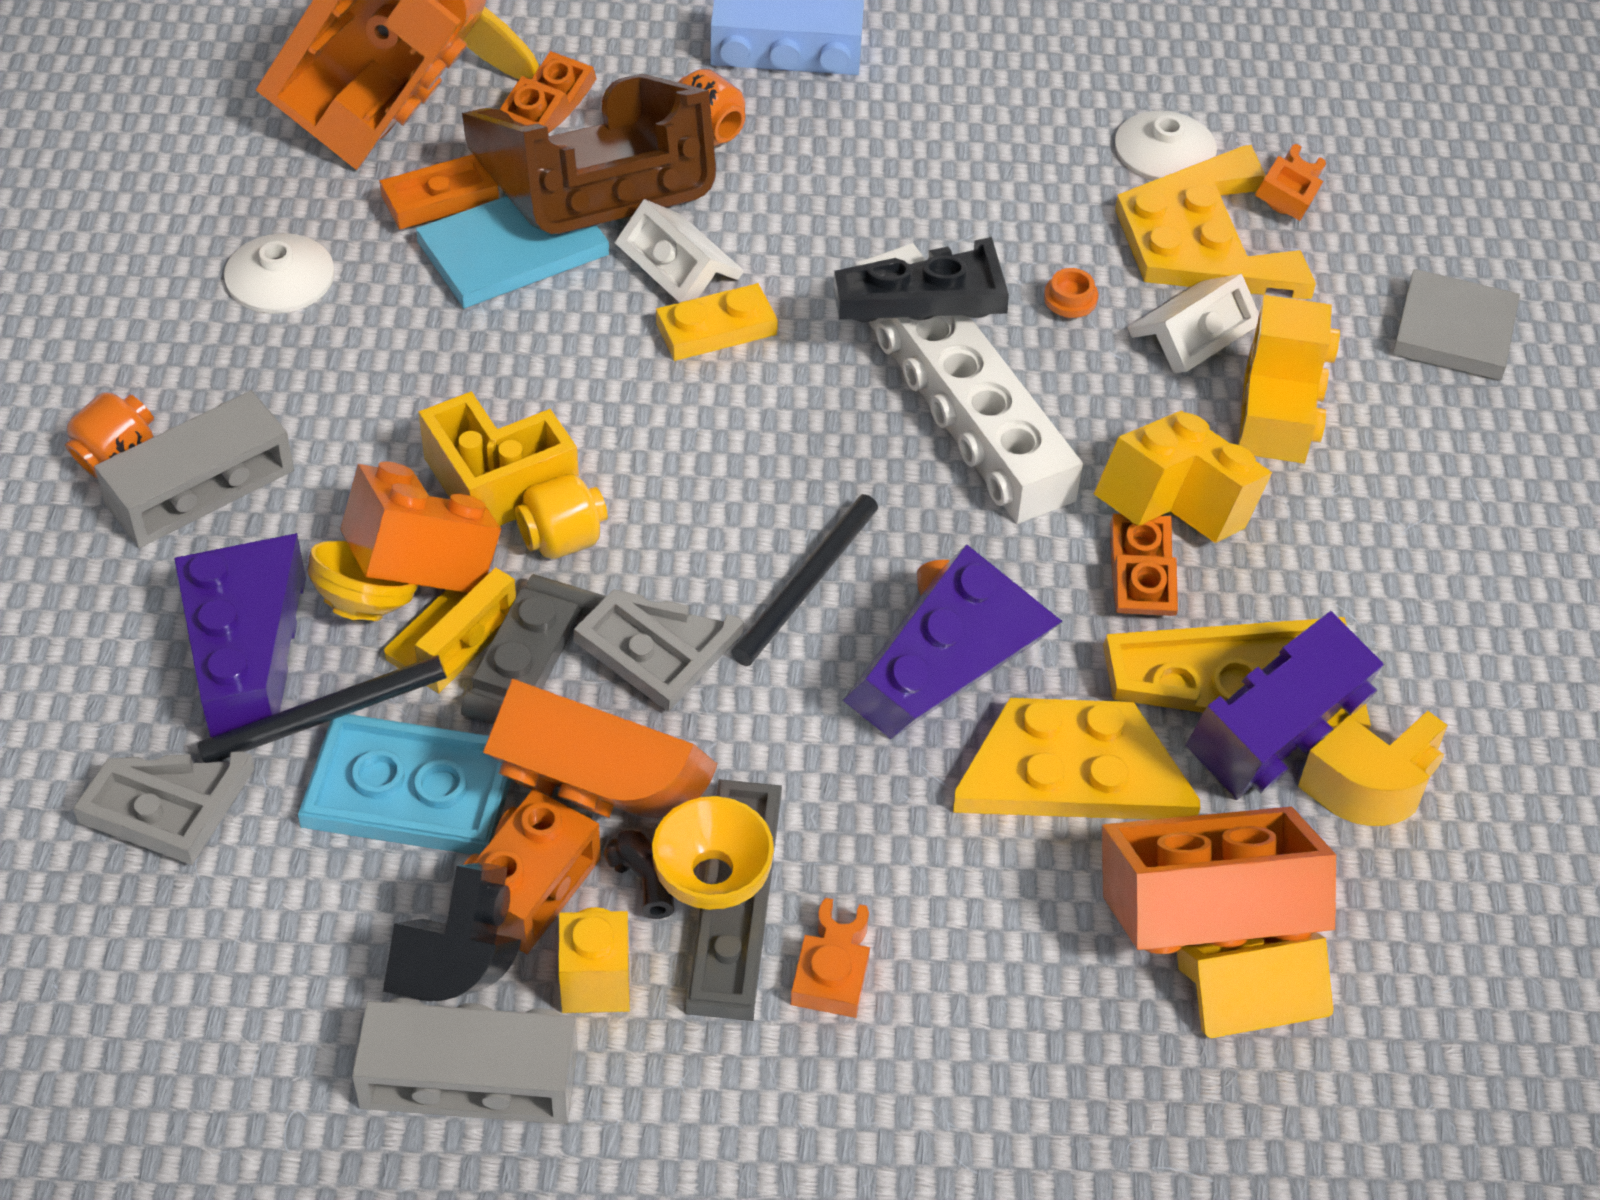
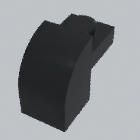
(459, 957)

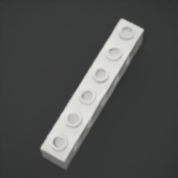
(982, 407)

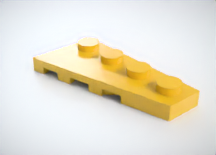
(1198, 664)

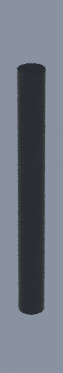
(804, 580)
(322, 709)

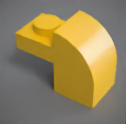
(1367, 778)

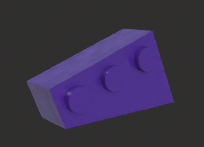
(241, 626)
(949, 640)
(1285, 706)

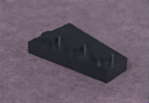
(939, 286)

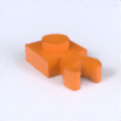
(1291, 183)
(833, 965)

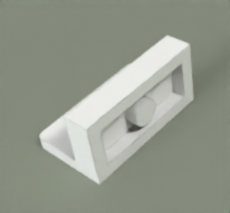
(674, 251)
(1200, 321)

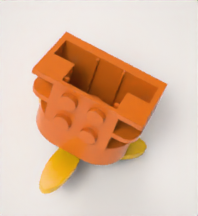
(373, 62)

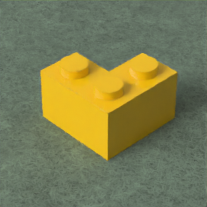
(1287, 378)
(491, 462)
(1184, 471)

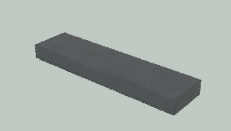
(732, 938)

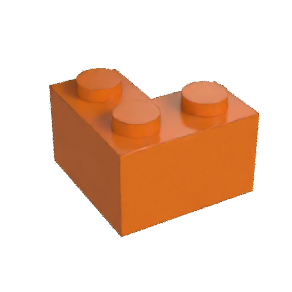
(417, 537)

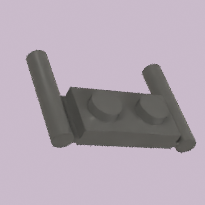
(527, 643)

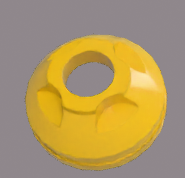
(346, 588)
(712, 830)

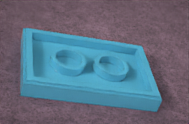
(499, 251)
(405, 785)

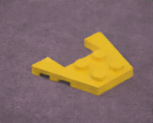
(1186, 235)

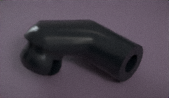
(634, 852)

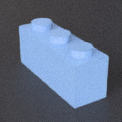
(788, 35)

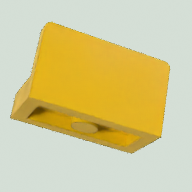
(455, 627)
(1259, 983)

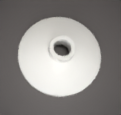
(1162, 143)
(279, 273)

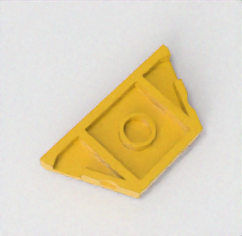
(1074, 763)

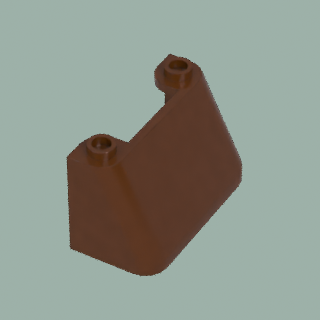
(650, 148)

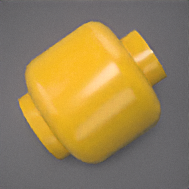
(560, 516)

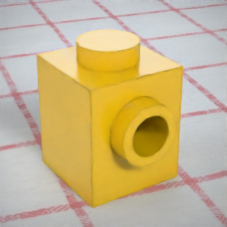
(594, 961)

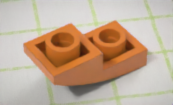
(550, 93)
(1143, 566)

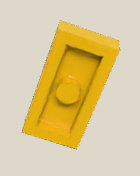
(716, 321)

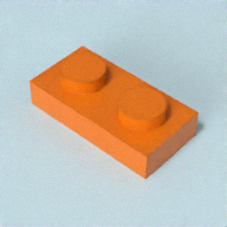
(438, 191)

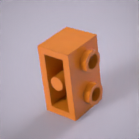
(547, 860)

